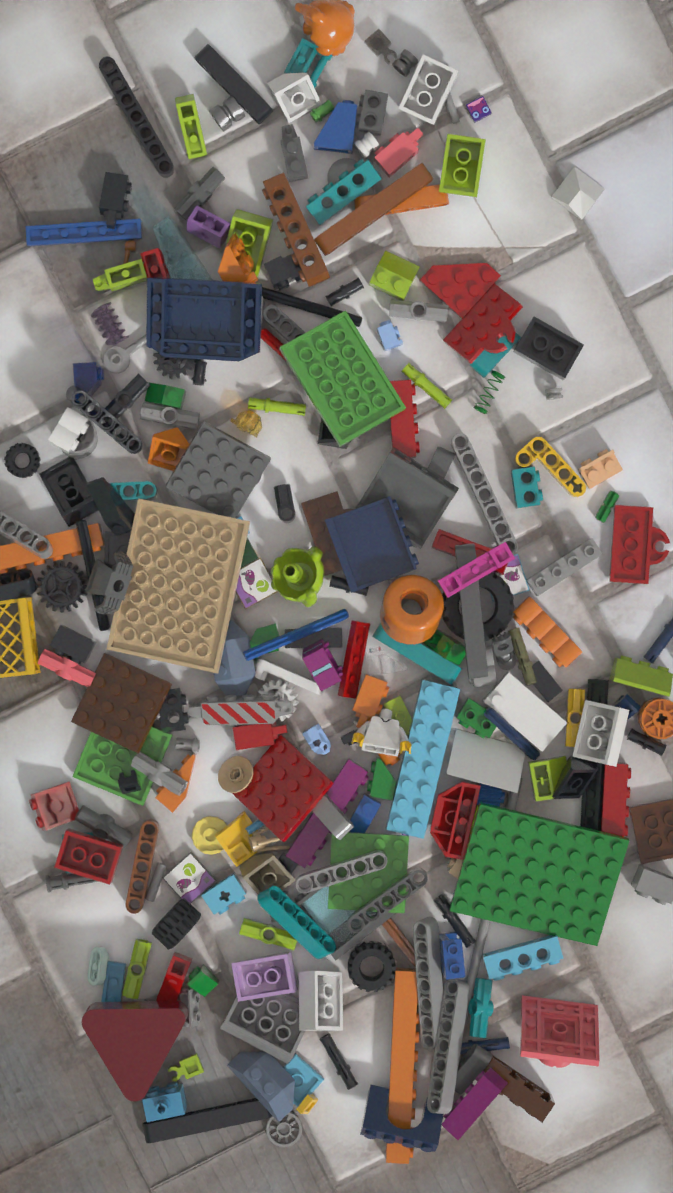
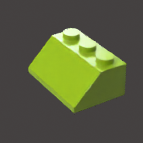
(642, 676)

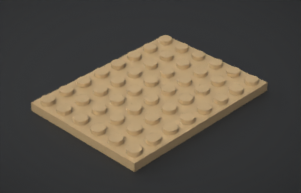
(179, 585)

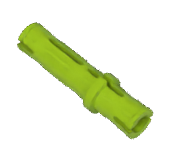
(426, 385)
(276, 406)

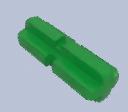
(609, 503)

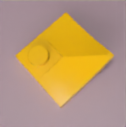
(236, 839)

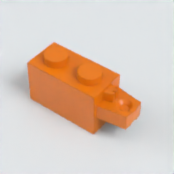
(369, 698)

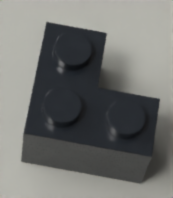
(282, 272)

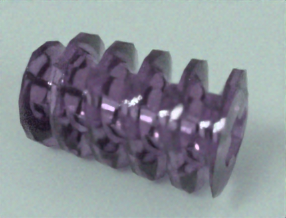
(109, 325)

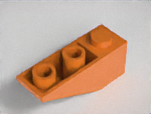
(170, 799)

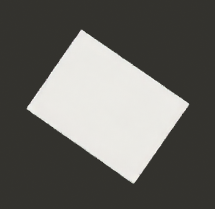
(486, 761)

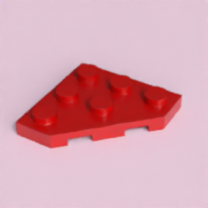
(460, 284)

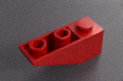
(174, 977)

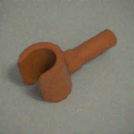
(129, 246)

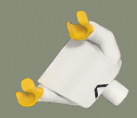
(382, 735)

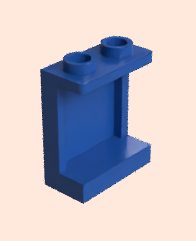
(451, 956)

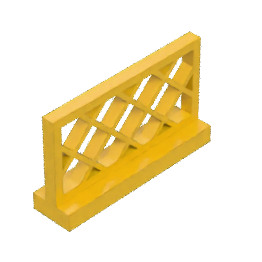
(28, 636)

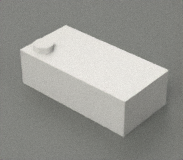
(525, 711)

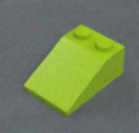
(462, 165)
(254, 232)

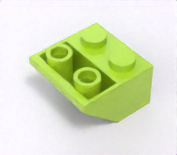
(545, 775)

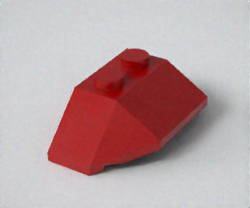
(454, 818)

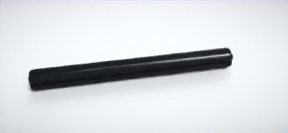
(306, 305)
(89, 560)

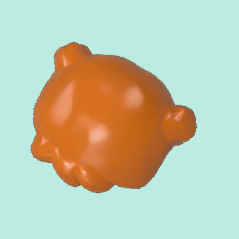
(328, 24)

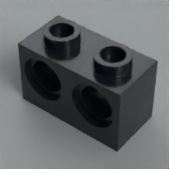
(177, 709)

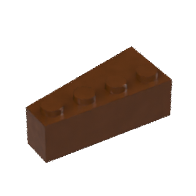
(522, 1091)

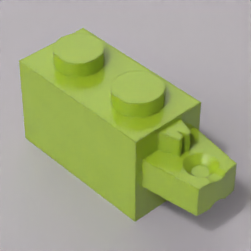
(121, 276)

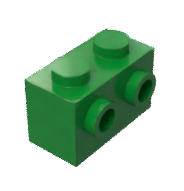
(473, 715)

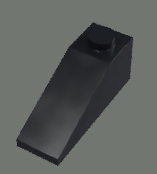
(112, 507)

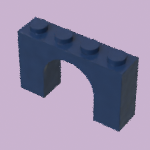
(377, 1125)

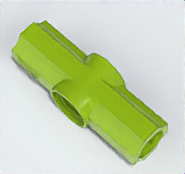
(256, 930)
(134, 980)

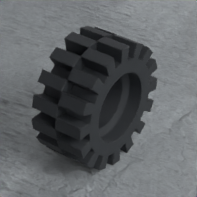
(10, 460)

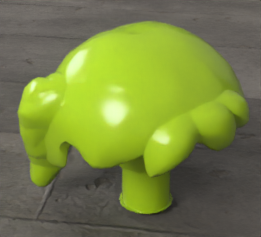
(298, 575)

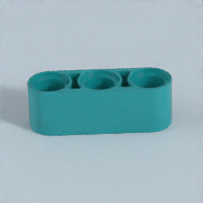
(487, 361)
(138, 490)

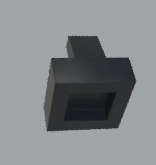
(129, 784)

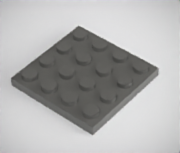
(218, 471)

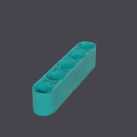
(422, 656)
(296, 922)

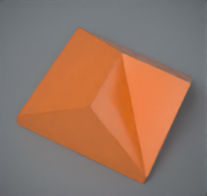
(167, 448)

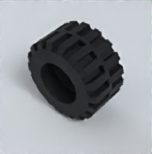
(176, 924)
(371, 983)

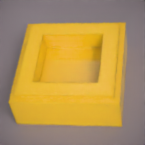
(307, 1104)

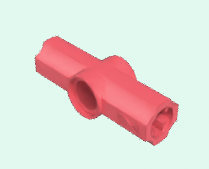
(66, 668)

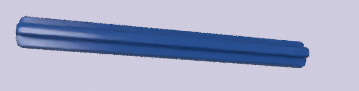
(296, 634)

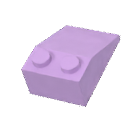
(264, 976)

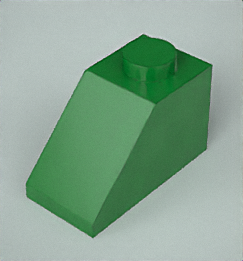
(165, 395)

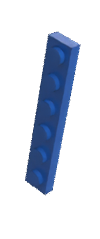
(82, 232)

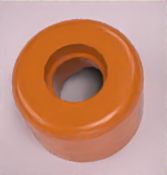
(408, 627)

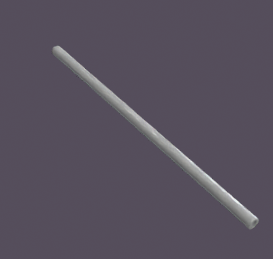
(484, 924)

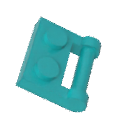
(303, 58)

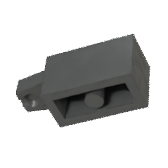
(293, 154)

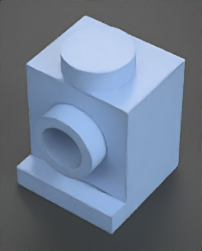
(389, 335)

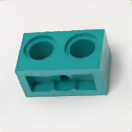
(520, 487)

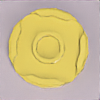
(204, 834)

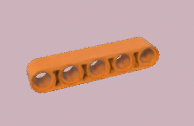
(425, 198)

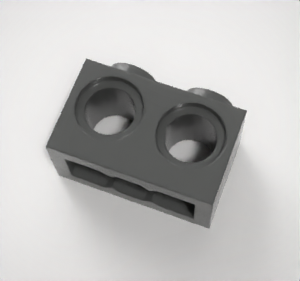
(376, 112)

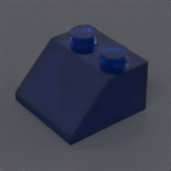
(88, 377)

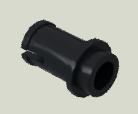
(199, 373)

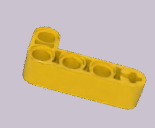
(552, 469)

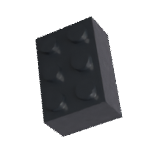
(548, 348)

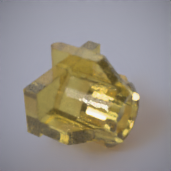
(248, 422)

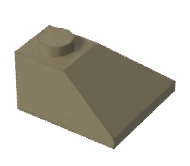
(266, 871)

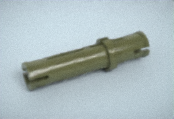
(522, 656)

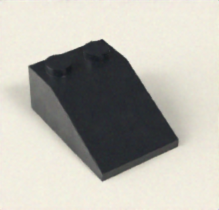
(69, 491)

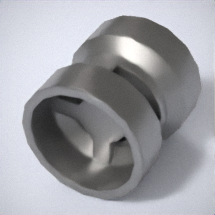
(405, 62)

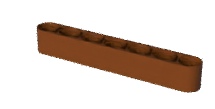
(373, 209)

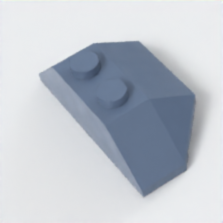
(235, 672)
(266, 1081)

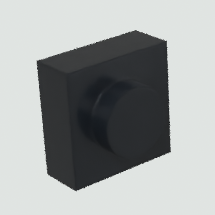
(347, 738)

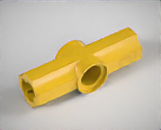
(575, 704)

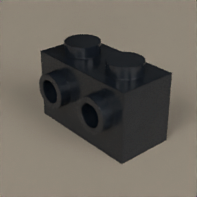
(72, 644)

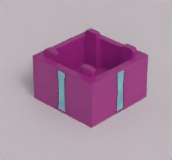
(322, 664)

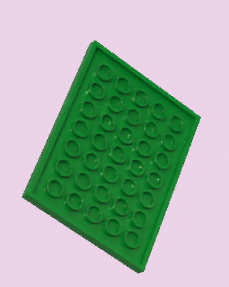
(538, 874)

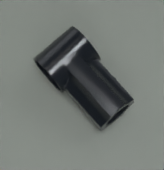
(284, 501)

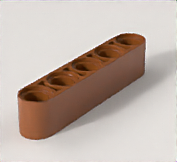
(137, 874)

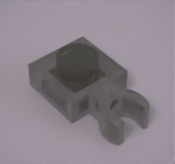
(379, 44)

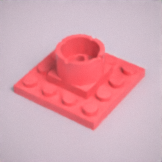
(559, 1032)

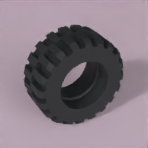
(498, 621)

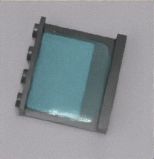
(335, 921)

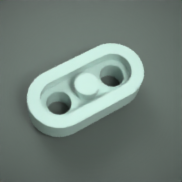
(98, 966)

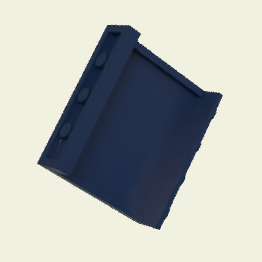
(371, 544)

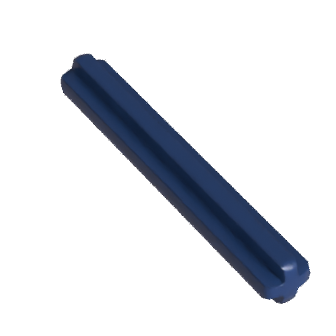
(511, 733)

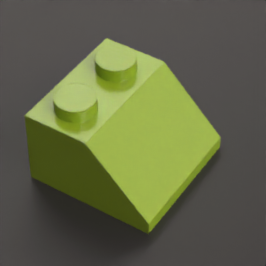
(394, 275)

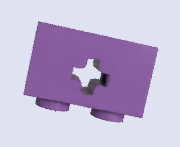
(208, 227)

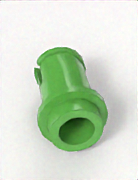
(323, 110)

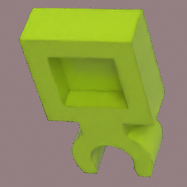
(188, 1066)

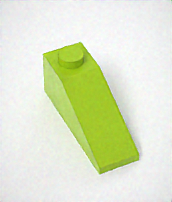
(191, 126)

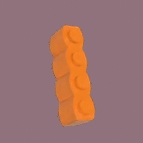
(547, 632)

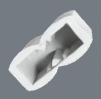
(68, 430)

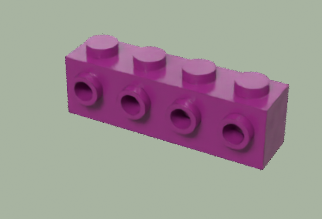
(474, 1103)

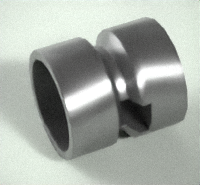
(227, 113)

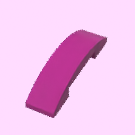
(476, 569)

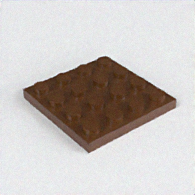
(121, 703)

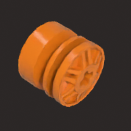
(650, 712)

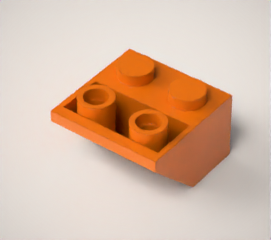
(235, 262)

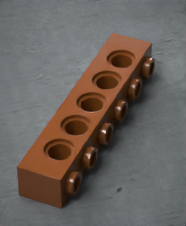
(279, 186)

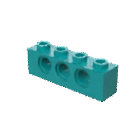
(323, 213)

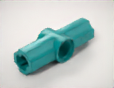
(480, 1007)

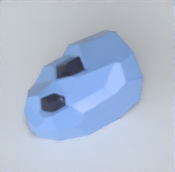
(317, 739)

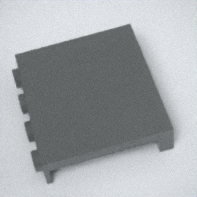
(417, 490)

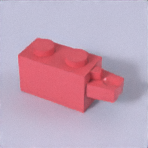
(398, 152)

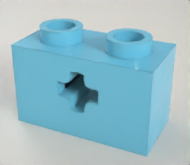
(229, 884)

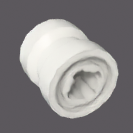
(366, 145)

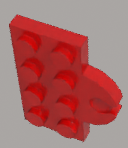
(485, 325)
(634, 544)

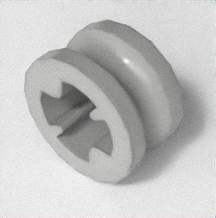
(554, 393)

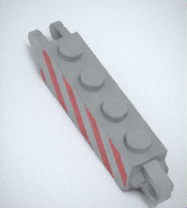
(241, 710)

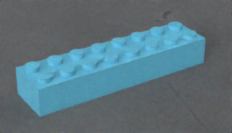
(422, 767)

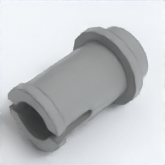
(188, 744)

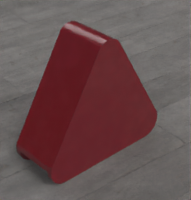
(134, 1039)

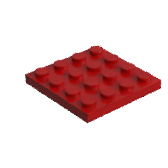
(284, 788)

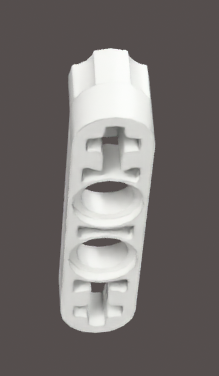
(263, 667)

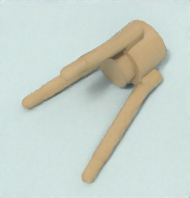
(259, 842)

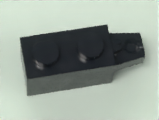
(114, 196)

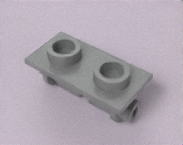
(191, 999)

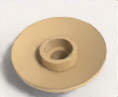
(231, 769)

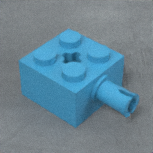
(164, 1102)

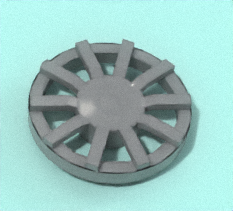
(284, 1129)

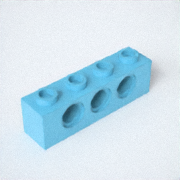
(493, 958)

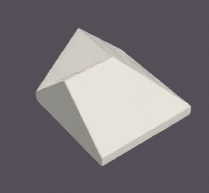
(578, 193)

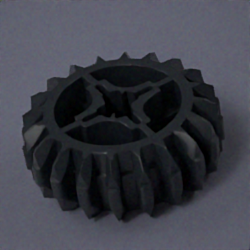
(52, 573)

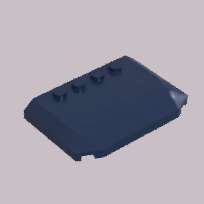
(203, 318)

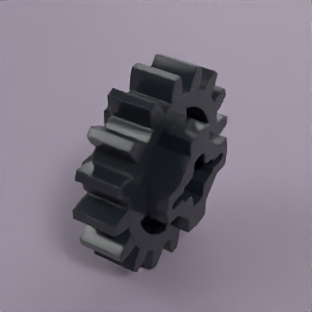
(161, 360)

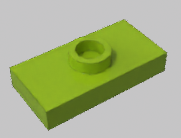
(399, 713)

